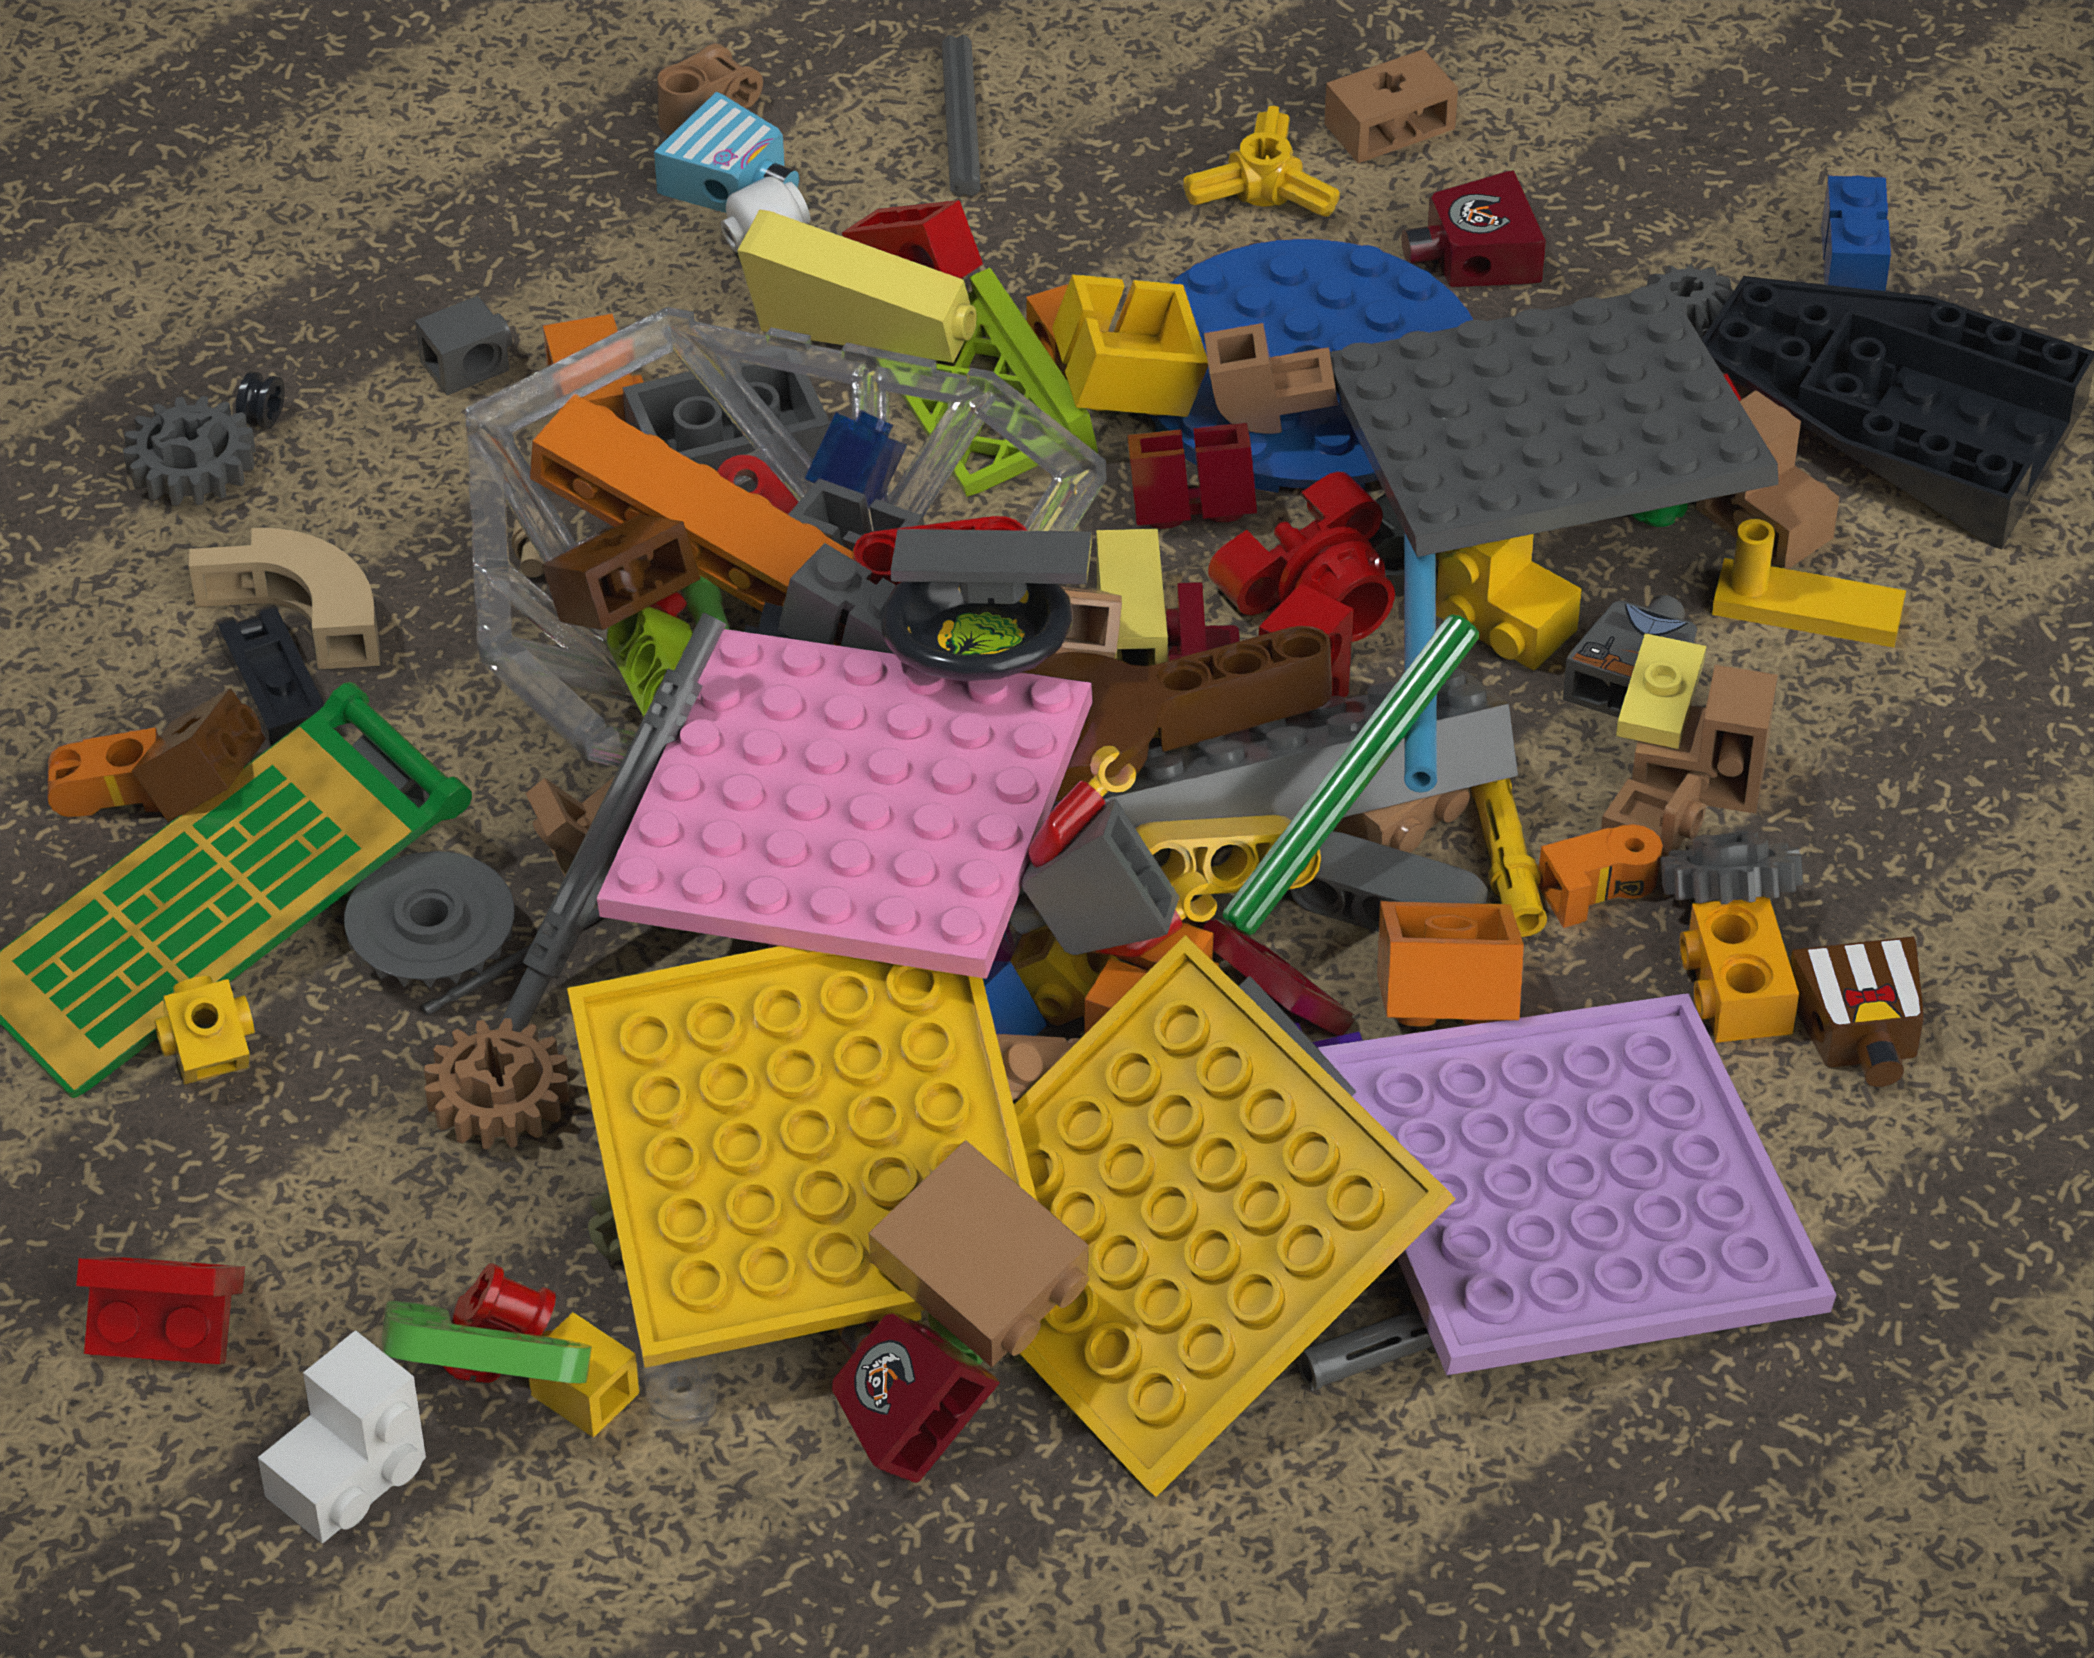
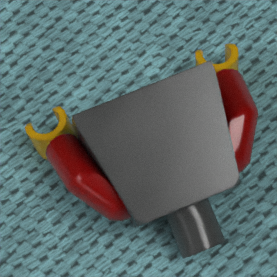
(1099, 880)

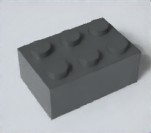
(696, 427)

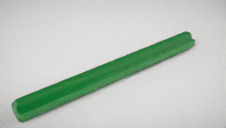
(1350, 774)

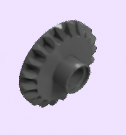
(429, 917)

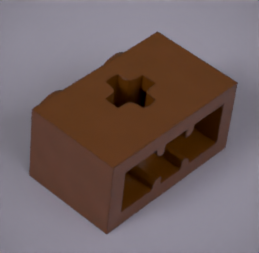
(621, 572)
(200, 754)

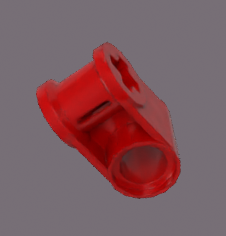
(503, 1306)

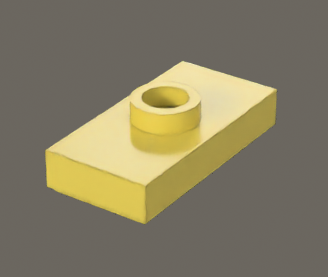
(1661, 691)

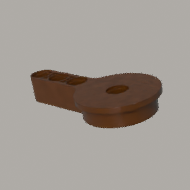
(1191, 695)

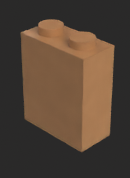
(980, 1254)

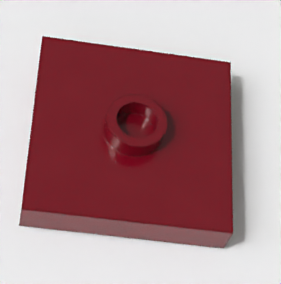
(1279, 978)

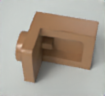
(1667, 814)

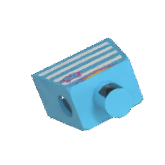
(718, 154)

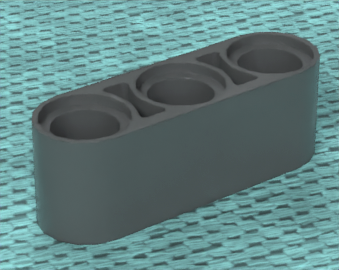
(1362, 873)

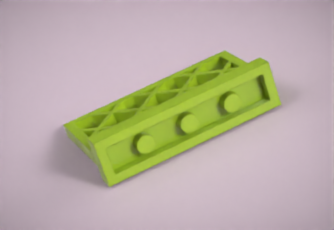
(1030, 373)

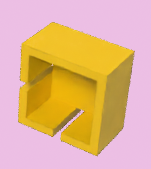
(1149, 360)

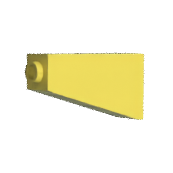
(851, 291)
(1132, 568)

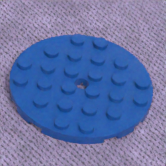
(1308, 300)

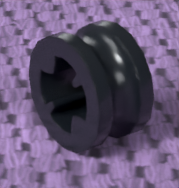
(260, 398)

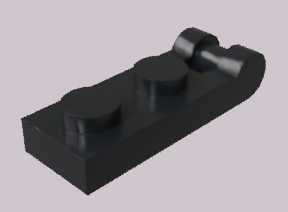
(269, 670)

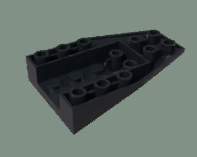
(1911, 389)

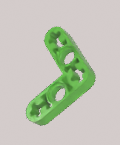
(427, 1336)

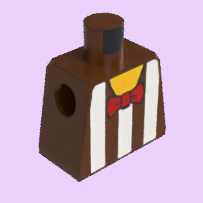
(1862, 1004)

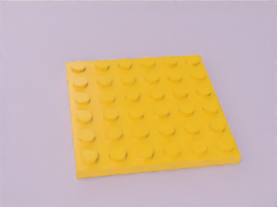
(769, 1123)
(1220, 1208)

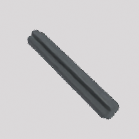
(961, 116)

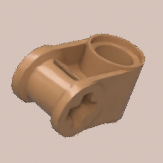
(694, 80)

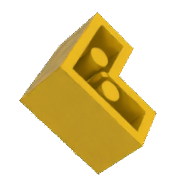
(1508, 598)

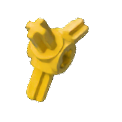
(1263, 172)

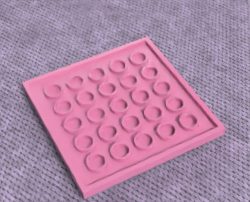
(847, 805)

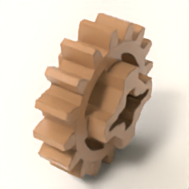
(497, 1083)

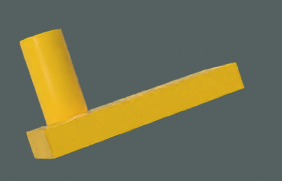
(1802, 600)

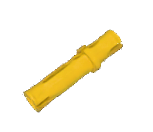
(1513, 872)

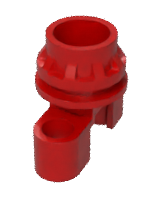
(1325, 555)

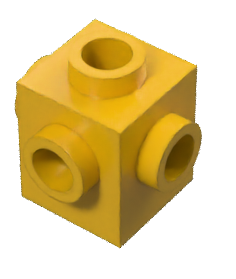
(1054, 977)
(211, 1050)

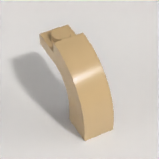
(301, 575)

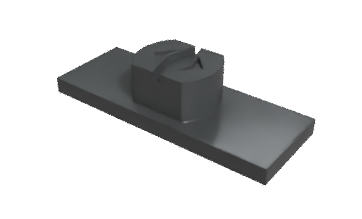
(991, 561)

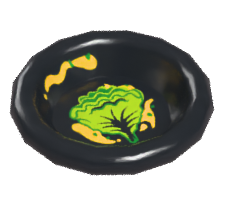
(965, 641)

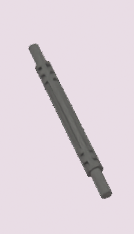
(599, 848)

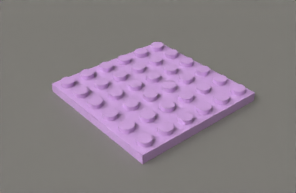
(1592, 1183)

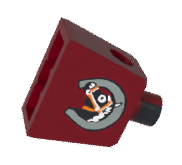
(1480, 234)
(907, 1392)

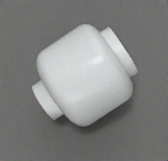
(763, 194)

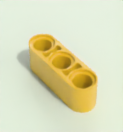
(1197, 840)

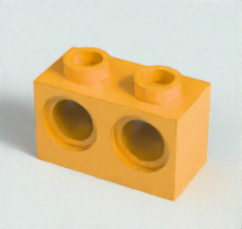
(1740, 970)

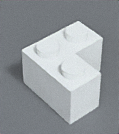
(352, 1444)

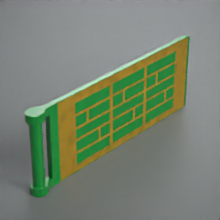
(215, 890)

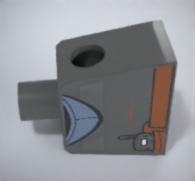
(1606, 656)

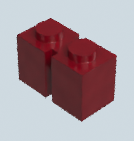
(1222, 468)

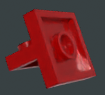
(158, 1308)

